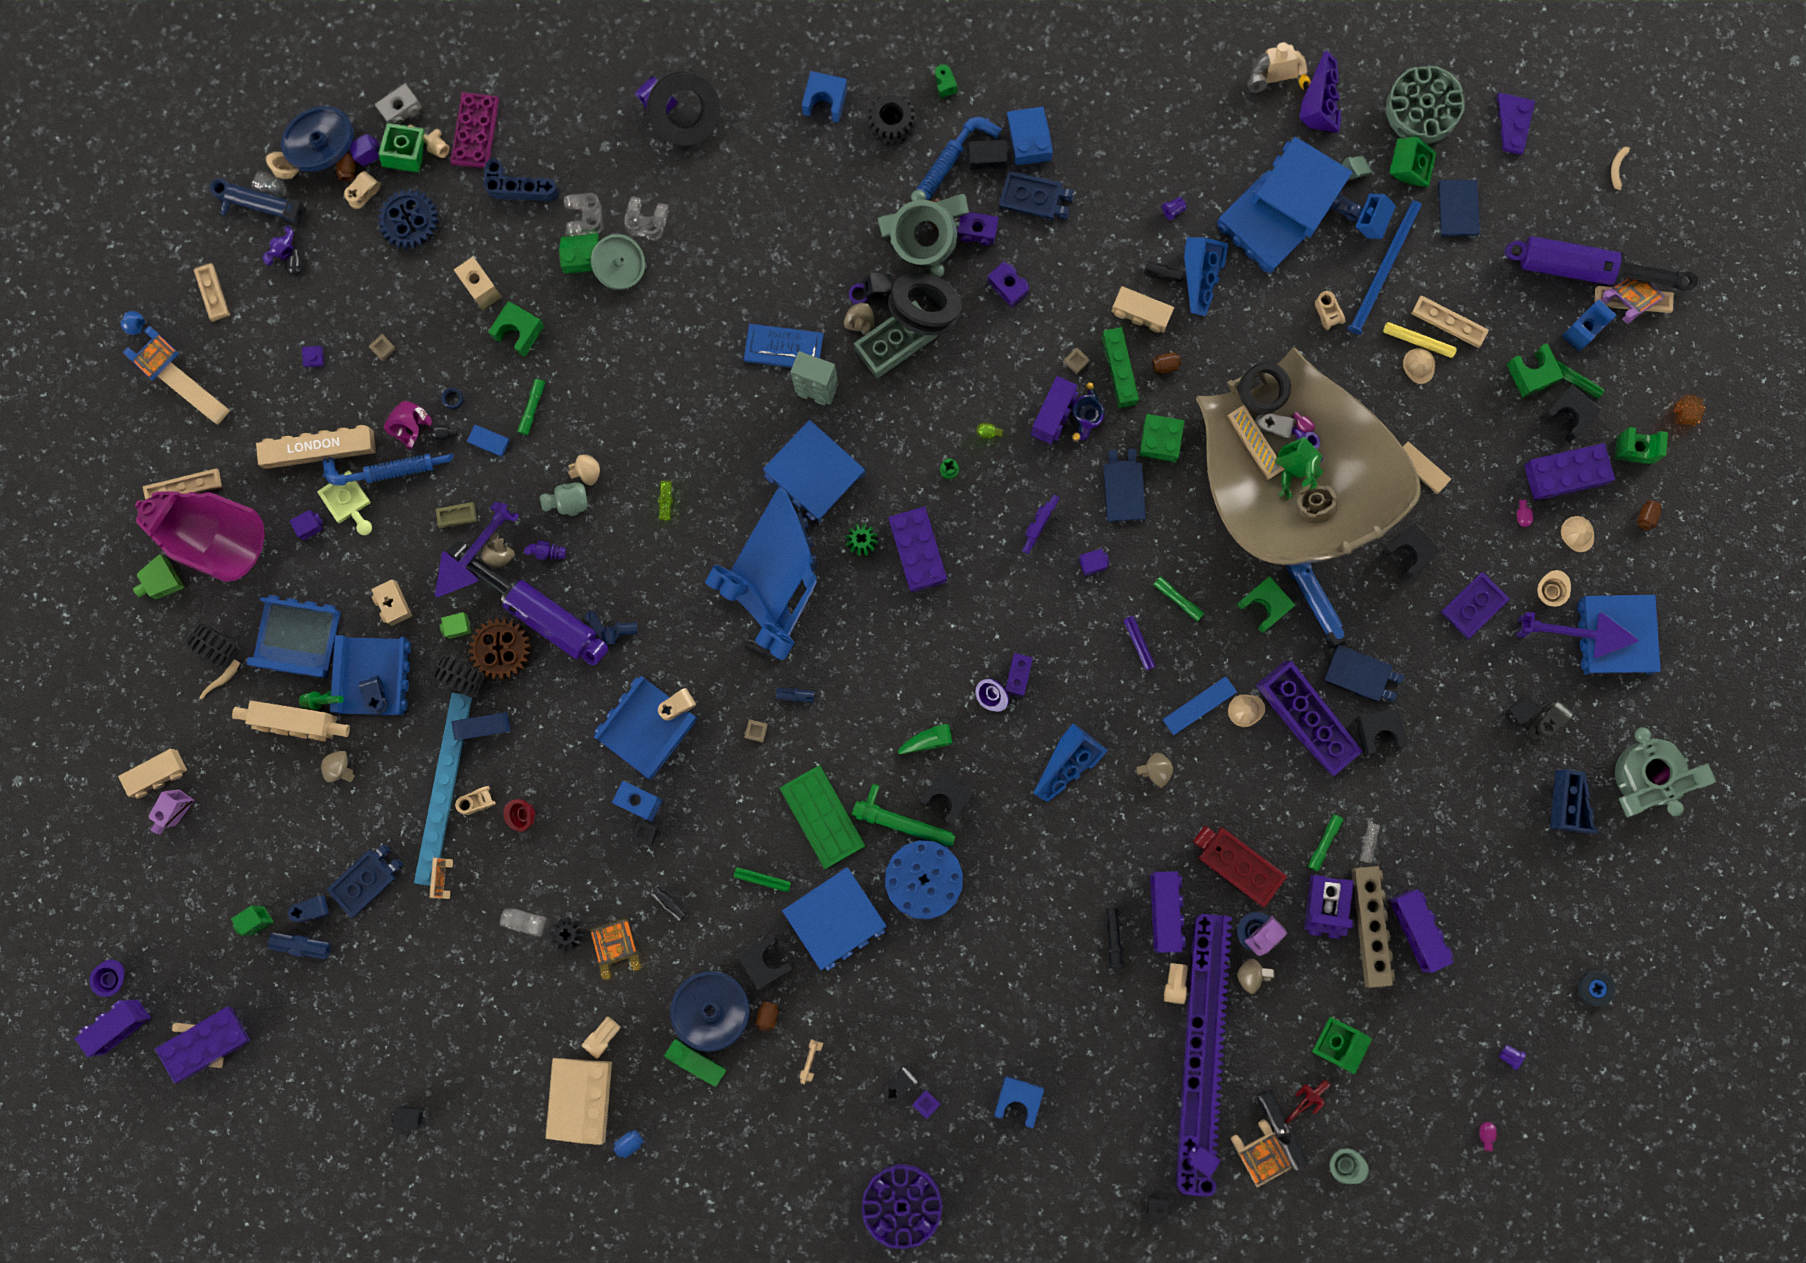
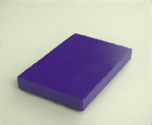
(1475, 605)

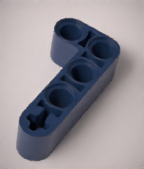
(521, 183)

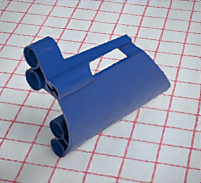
(770, 573)

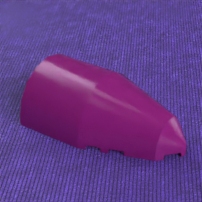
(203, 532)

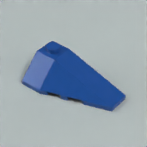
(1202, 263)
(1071, 757)

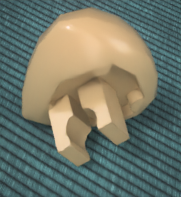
(586, 468)

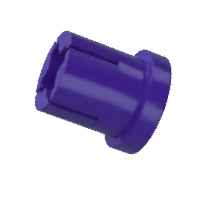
(1173, 208)
(1512, 1056)

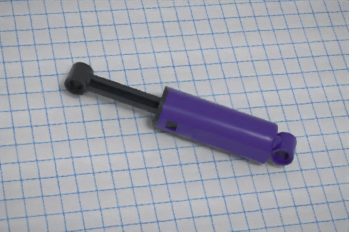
(1590, 264)
(538, 611)

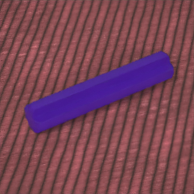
(1139, 643)

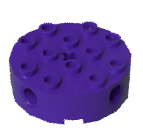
(901, 1227)

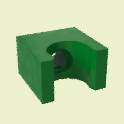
(517, 319)
(1534, 380)
(1652, 446)
(1272, 598)

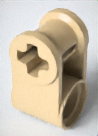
(363, 189)
(1331, 313)
(679, 702)
(476, 801)

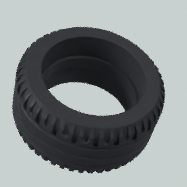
(1282, 379)

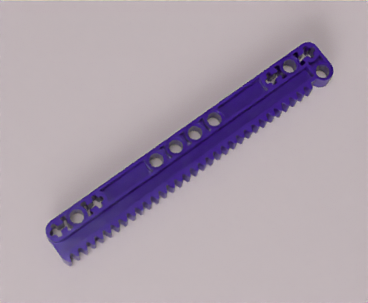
(1204, 1002)

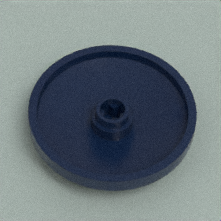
(317, 138)
(710, 1011)

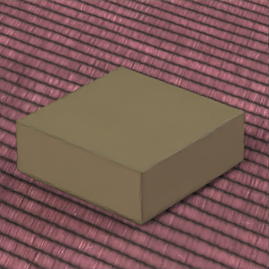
(382, 347)
(1076, 360)
(756, 731)

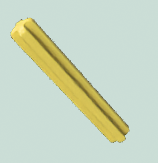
(1419, 339)

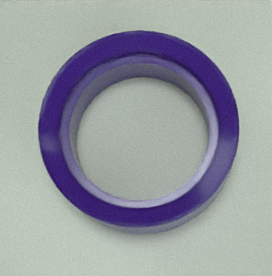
(865, 300)

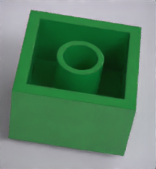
(1161, 438)

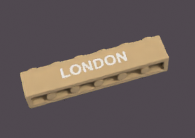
(315, 447)

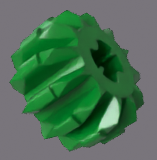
(869, 540)

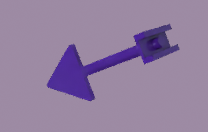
(453, 574)
(1608, 635)

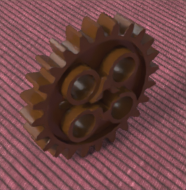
(482, 651)

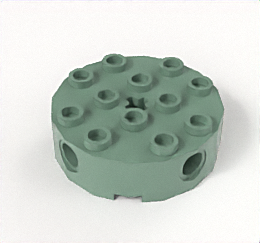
(1425, 104)

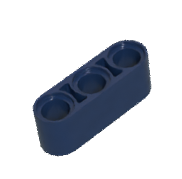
(481, 726)

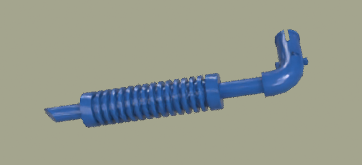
(952, 152)
(385, 470)

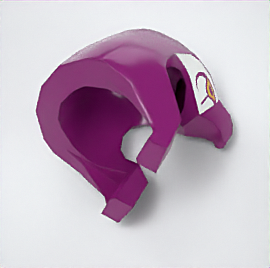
(406, 415)

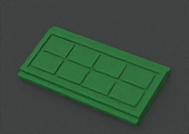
(822, 817)

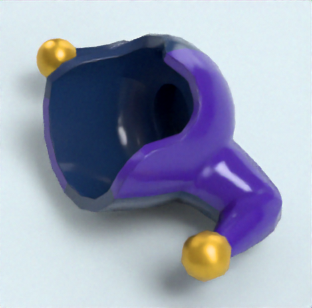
(1088, 413)

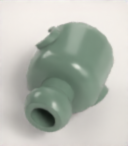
(567, 499)

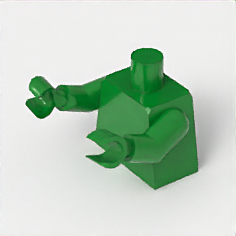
(1299, 460)

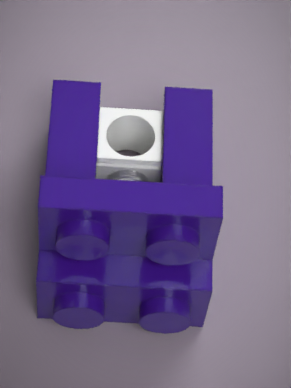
(1320, 923)

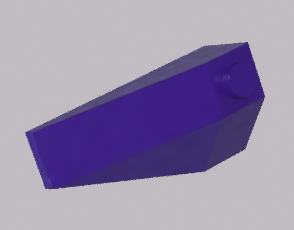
(1320, 102)

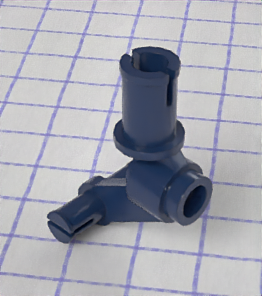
(610, 634)

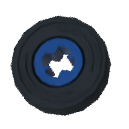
(1604, 994)

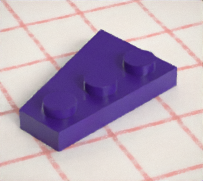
(1515, 121)

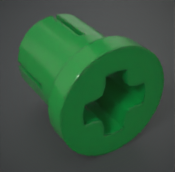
(951, 473)

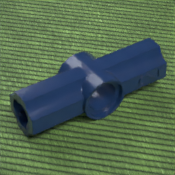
(299, 945)

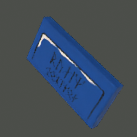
(780, 345)

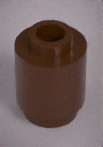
(346, 168)
(1166, 363)
(1649, 515)
(767, 1016)

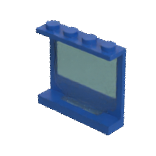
(296, 637)

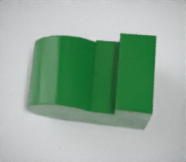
(945, 81)

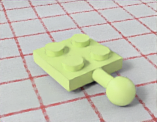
(346, 502)

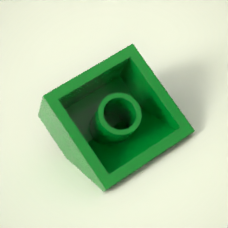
(402, 147)
(1413, 162)
(577, 252)
(1342, 1045)

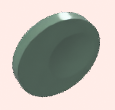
(617, 261)

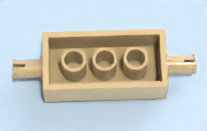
(291, 720)

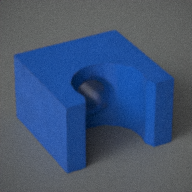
(825, 88)
(1595, 319)
(648, 806)
(1022, 1092)

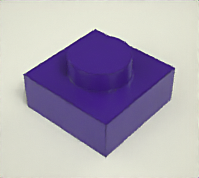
(312, 356)
(926, 1104)

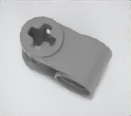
(1277, 425)

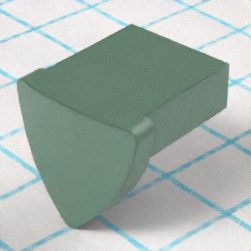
(1358, 167)

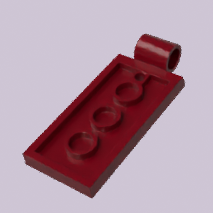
(1239, 865)

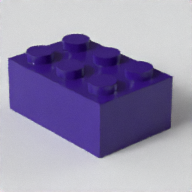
(1055, 410)
(112, 1027)

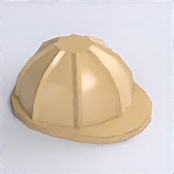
(280, 166)
(1419, 365)
(1578, 533)
(1554, 588)
(1246, 710)

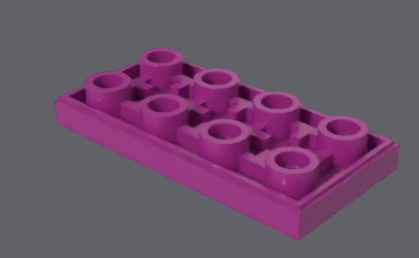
(474, 130)

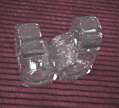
(580, 201)
(658, 220)
(523, 921)

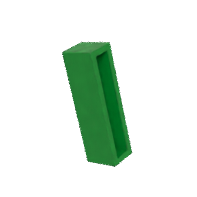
(1120, 367)

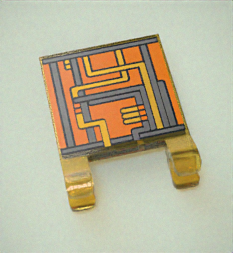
(614, 943)

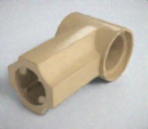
(1175, 989)
(598, 1040)

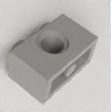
(400, 96)

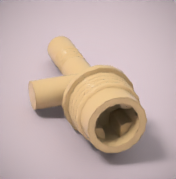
(435, 144)

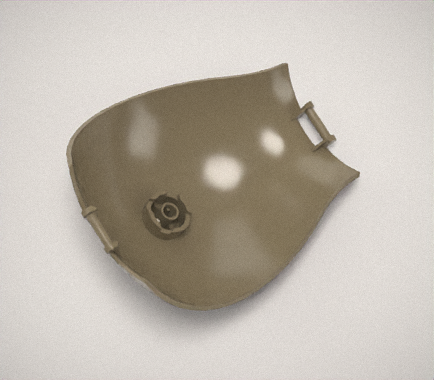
(1357, 498)

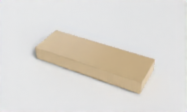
(211, 292)
(1426, 470)

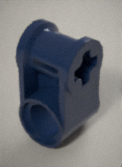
(373, 691)
(311, 909)

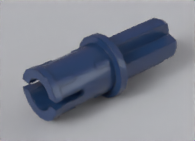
(795, 695)

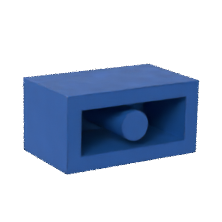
(1375, 216)

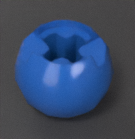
(132, 322)

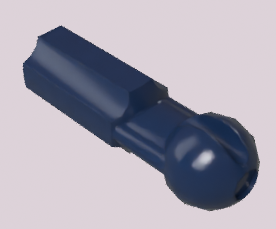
(1346, 207)

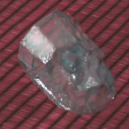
(269, 184)

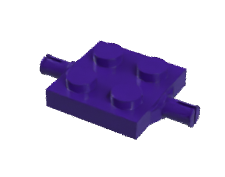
(1041, 518)

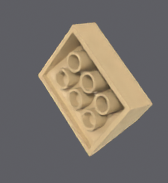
(578, 1100)

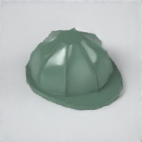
(1348, 1166)

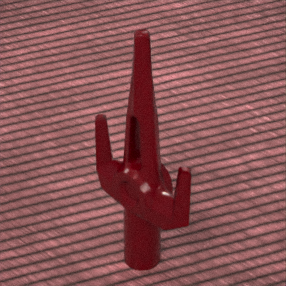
(1313, 1096)

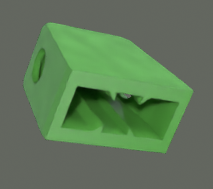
(158, 579)

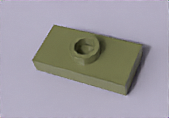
(456, 515)

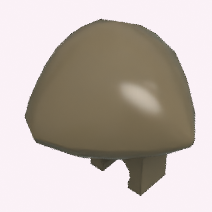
(860, 318)
(496, 553)
(335, 767)
(1158, 769)
(1252, 974)

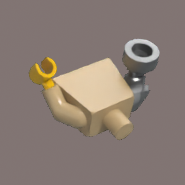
(1277, 65)

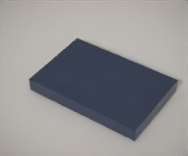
(1458, 208)

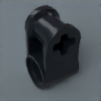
(902, 1081)

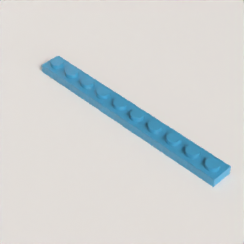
(442, 790)

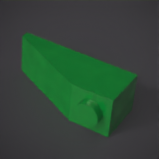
(695, 1062)

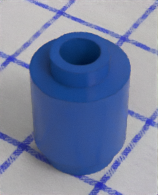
(628, 1144)

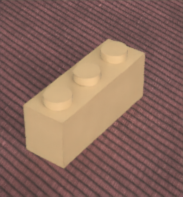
(1142, 310)
(152, 774)

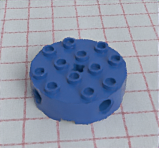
(933, 897)

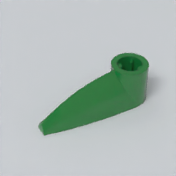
(928, 739)

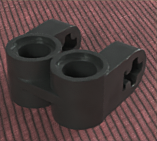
(1550, 720)

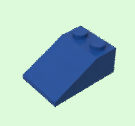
(1029, 136)

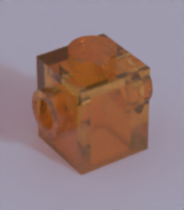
(1689, 410)

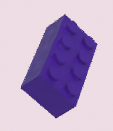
(1569, 472)
(917, 549)
(1166, 911)
(1421, 930)
(202, 1045)

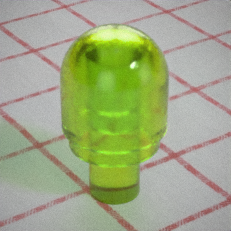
(987, 430)

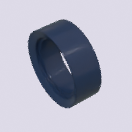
(450, 390)

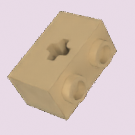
(399, 609)

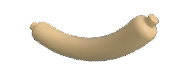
(1615, 167)

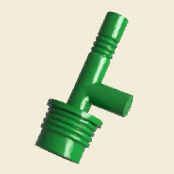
(314, 700)

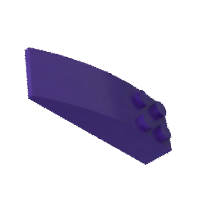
(1308, 717)

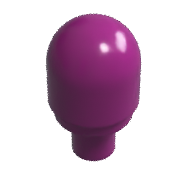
(1303, 423)
(1524, 514)
(1488, 1135)

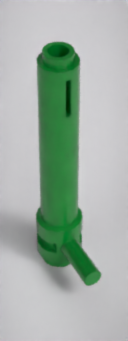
(875, 814)

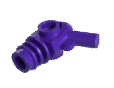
(543, 550)

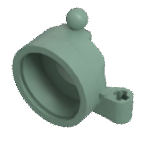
(904, 224)
(1640, 792)

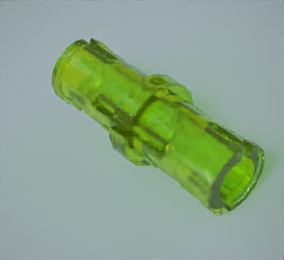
(665, 508)

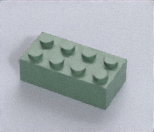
(889, 345)
(814, 378)

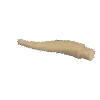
(226, 676)

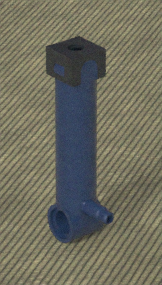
(289, 209)

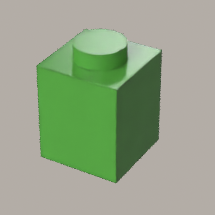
(455, 625)

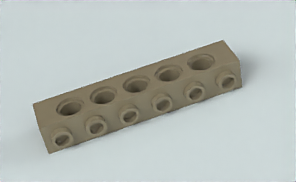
(1364, 917)

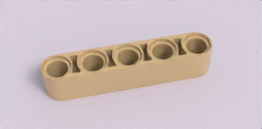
(194, 393)

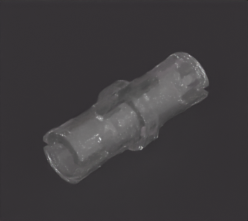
(1369, 842)

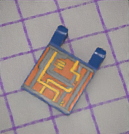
(154, 355)

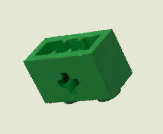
(252, 920)

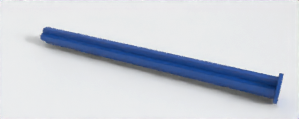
(1384, 268)

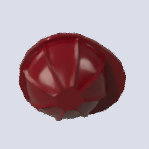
(519, 815)

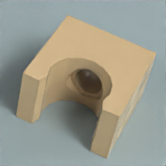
(483, 291)

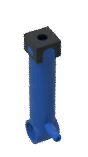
(1319, 603)

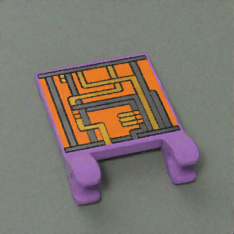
(1635, 295)

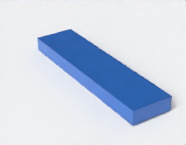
(1199, 705)

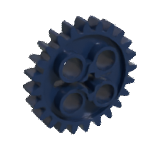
(392, 226)

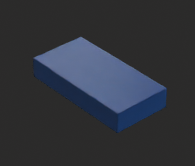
(488, 440)

